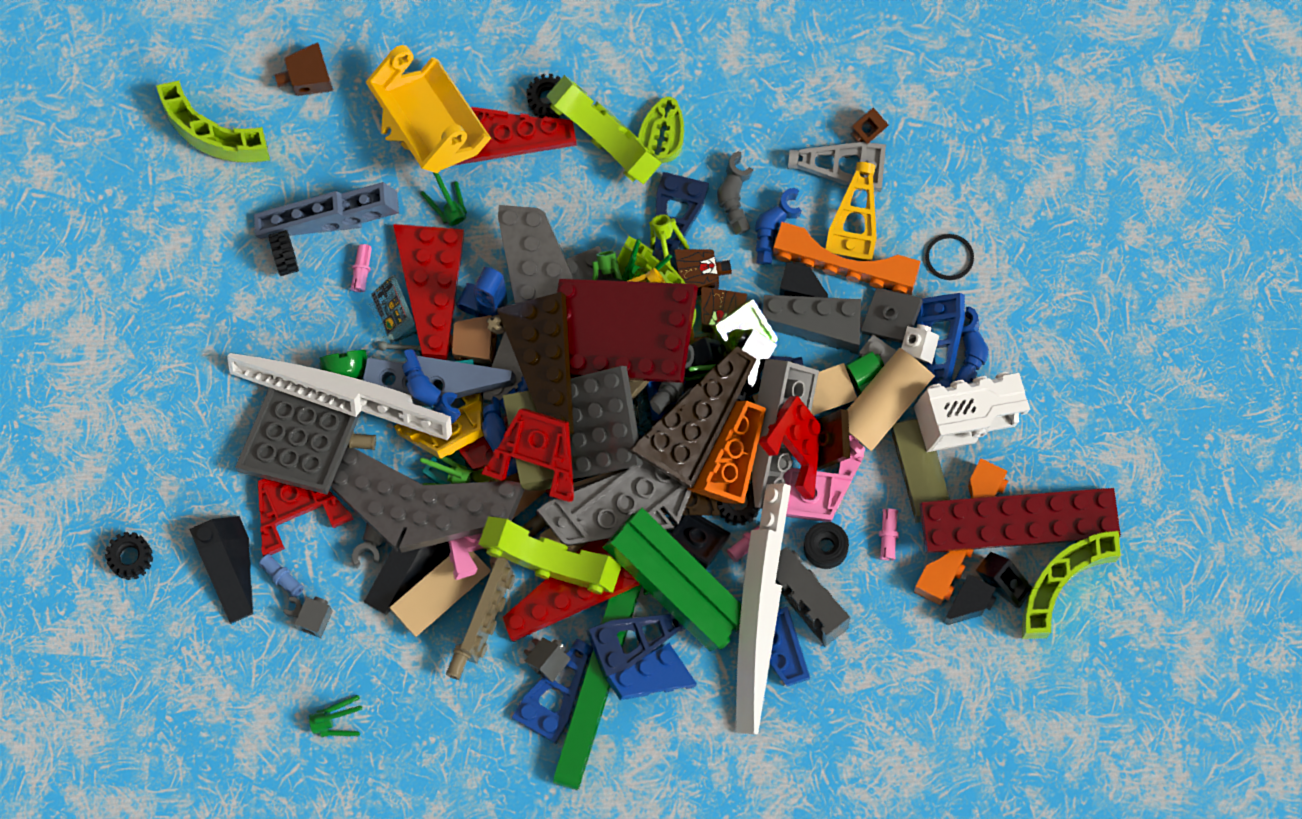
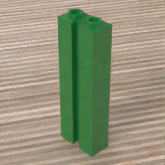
(675, 579)

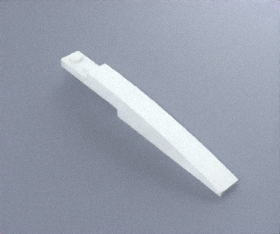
(340, 393)
(759, 608)

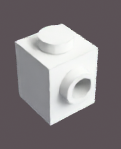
(920, 343)

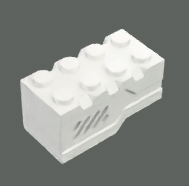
(968, 411)

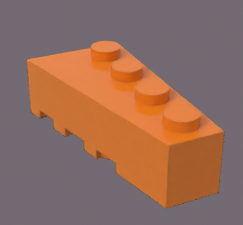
(732, 456)

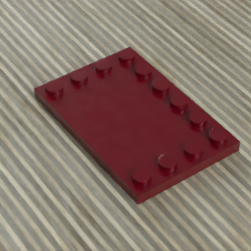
(629, 326)

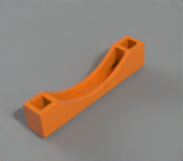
(893, 273)
(939, 575)

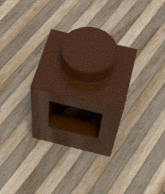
(875, 122)

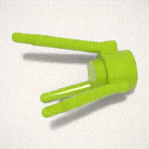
(662, 228)

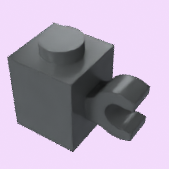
(312, 616)
(547, 658)

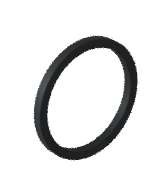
(951, 236)

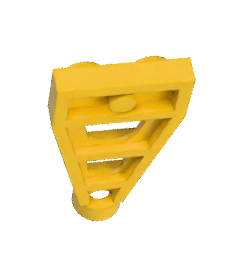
(853, 244)

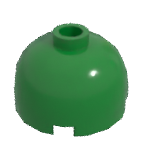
(348, 364)

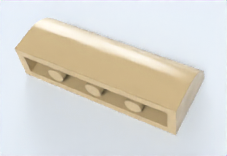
(831, 390)
(887, 398)
(435, 595)

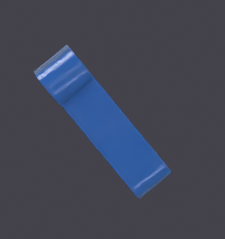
(484, 296)

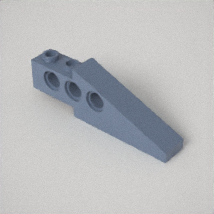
(329, 212)
(455, 376)

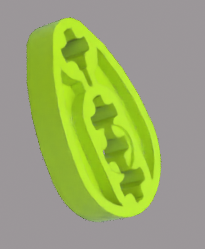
(673, 135)

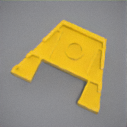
(464, 430)

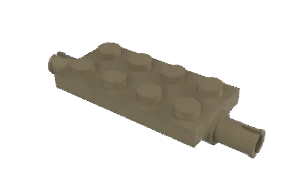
(483, 621)

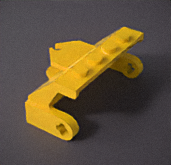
(426, 112)

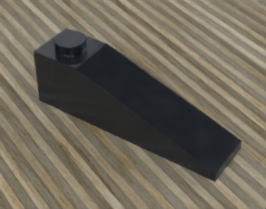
(226, 557)
(402, 573)

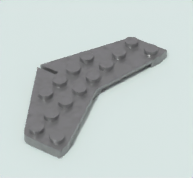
(534, 271)
(607, 504)
(425, 512)

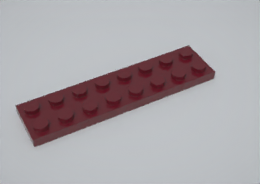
(1018, 520)

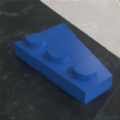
(786, 651)
(653, 673)

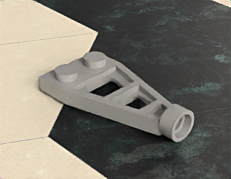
(869, 153)

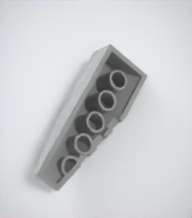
(778, 383)

